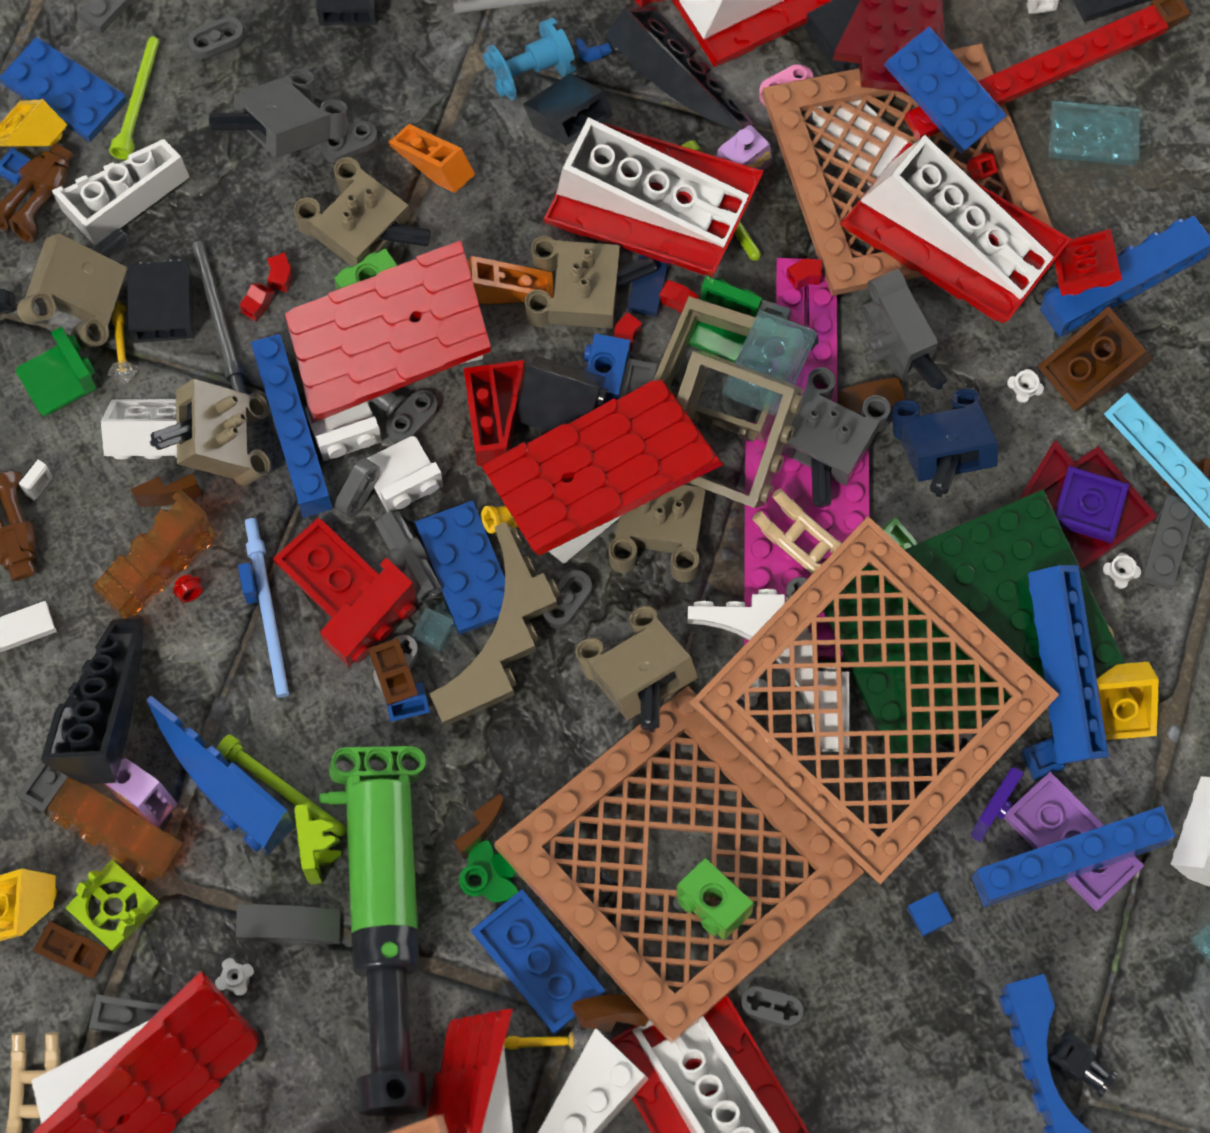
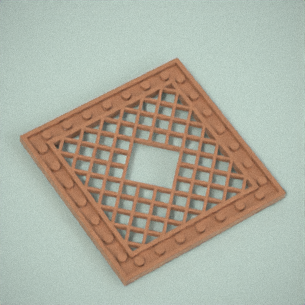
(791, 129)
(1027, 702)
(667, 1010)

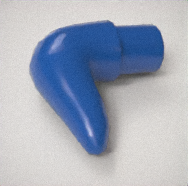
(594, 53)

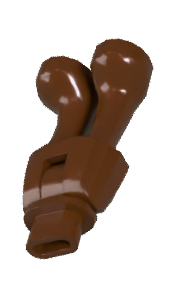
(42, 176)
(19, 537)

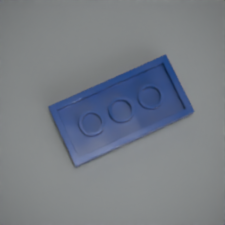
(68, 88)
(945, 90)
(464, 565)
(536, 960)

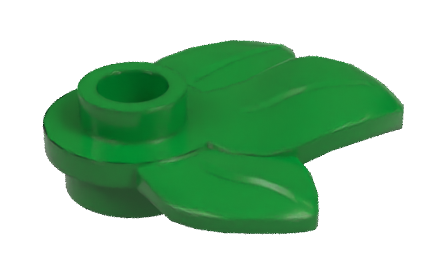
(492, 870)

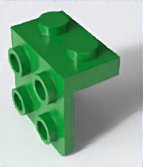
(715, 339)
(57, 375)

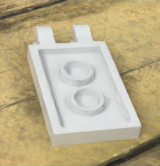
(891, 151)

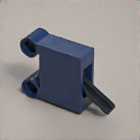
(946, 440)

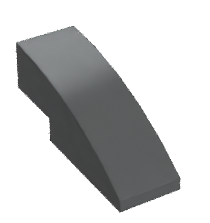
(287, 924)

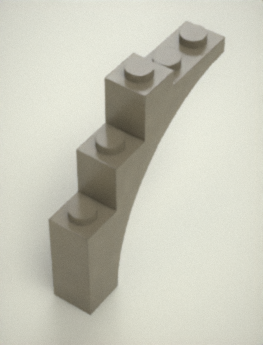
(485, 680)

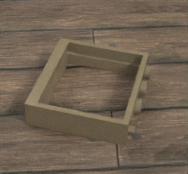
(727, 319)
(780, 433)

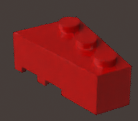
(493, 406)
(370, 615)

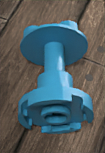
(549, 51)

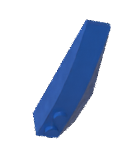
(225, 785)

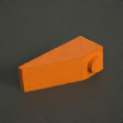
(434, 157)
(505, 282)

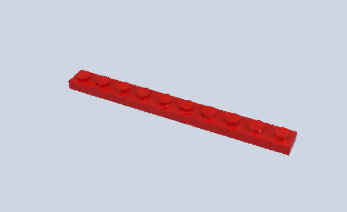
(1058, 62)

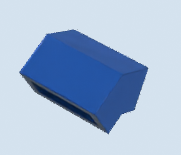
(410, 707)

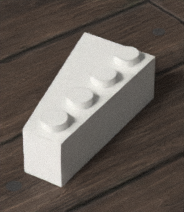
(121, 190)
(594, 1090)

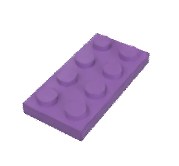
(1054, 814)

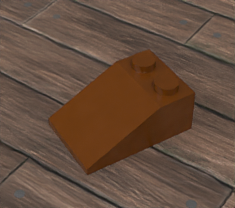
(1095, 360)

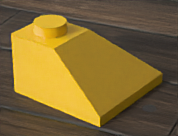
(31, 125)
(1129, 701)
(24, 900)

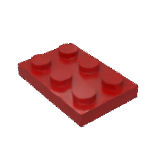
(1087, 263)
(325, 567)

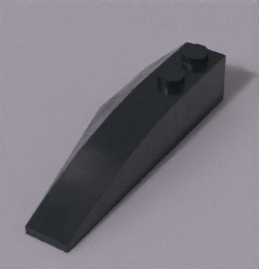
(669, 63)
(95, 720)

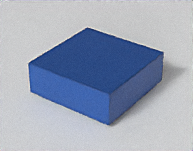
(11, 164)
(248, 583)
(1041, 759)
(929, 914)

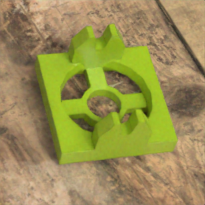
(314, 844)
(128, 921)

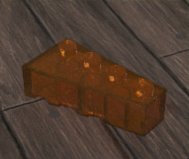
(155, 557)
(113, 828)

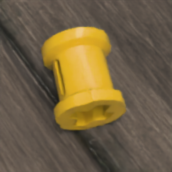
(494, 516)

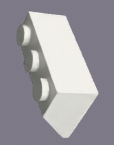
(129, 424)
(1193, 849)

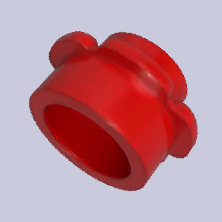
(187, 588)

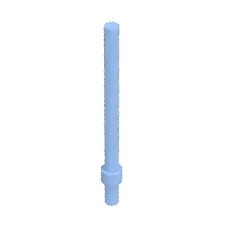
(256, 551)

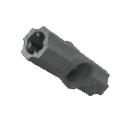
(408, 555)

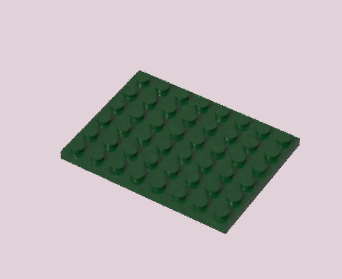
(987, 571)

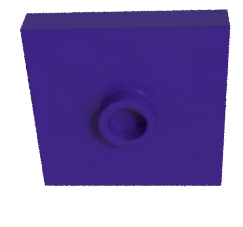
(1090, 504)
(998, 804)

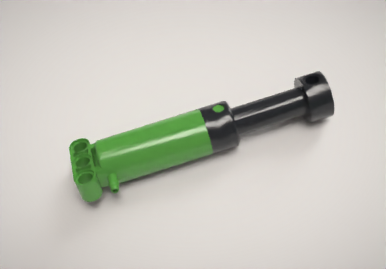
(383, 915)

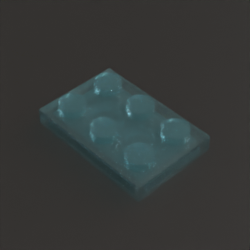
(1094, 133)
(775, 349)

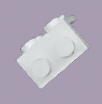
(346, 431)
(405, 474)

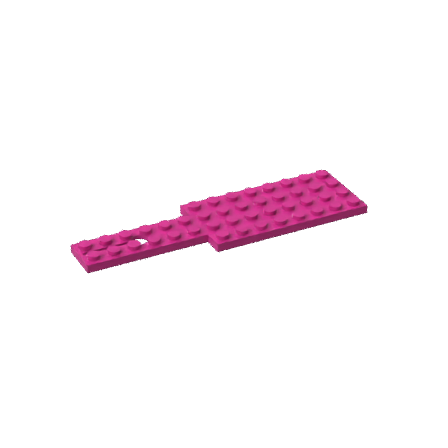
(765, 562)

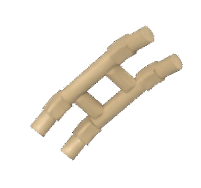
(802, 522)
(20, 1077)

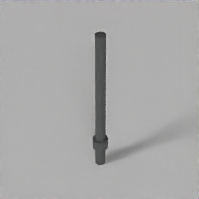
(233, 369)

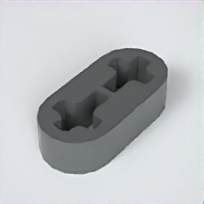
(357, 487)
(775, 999)

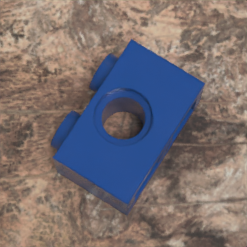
(608, 353)

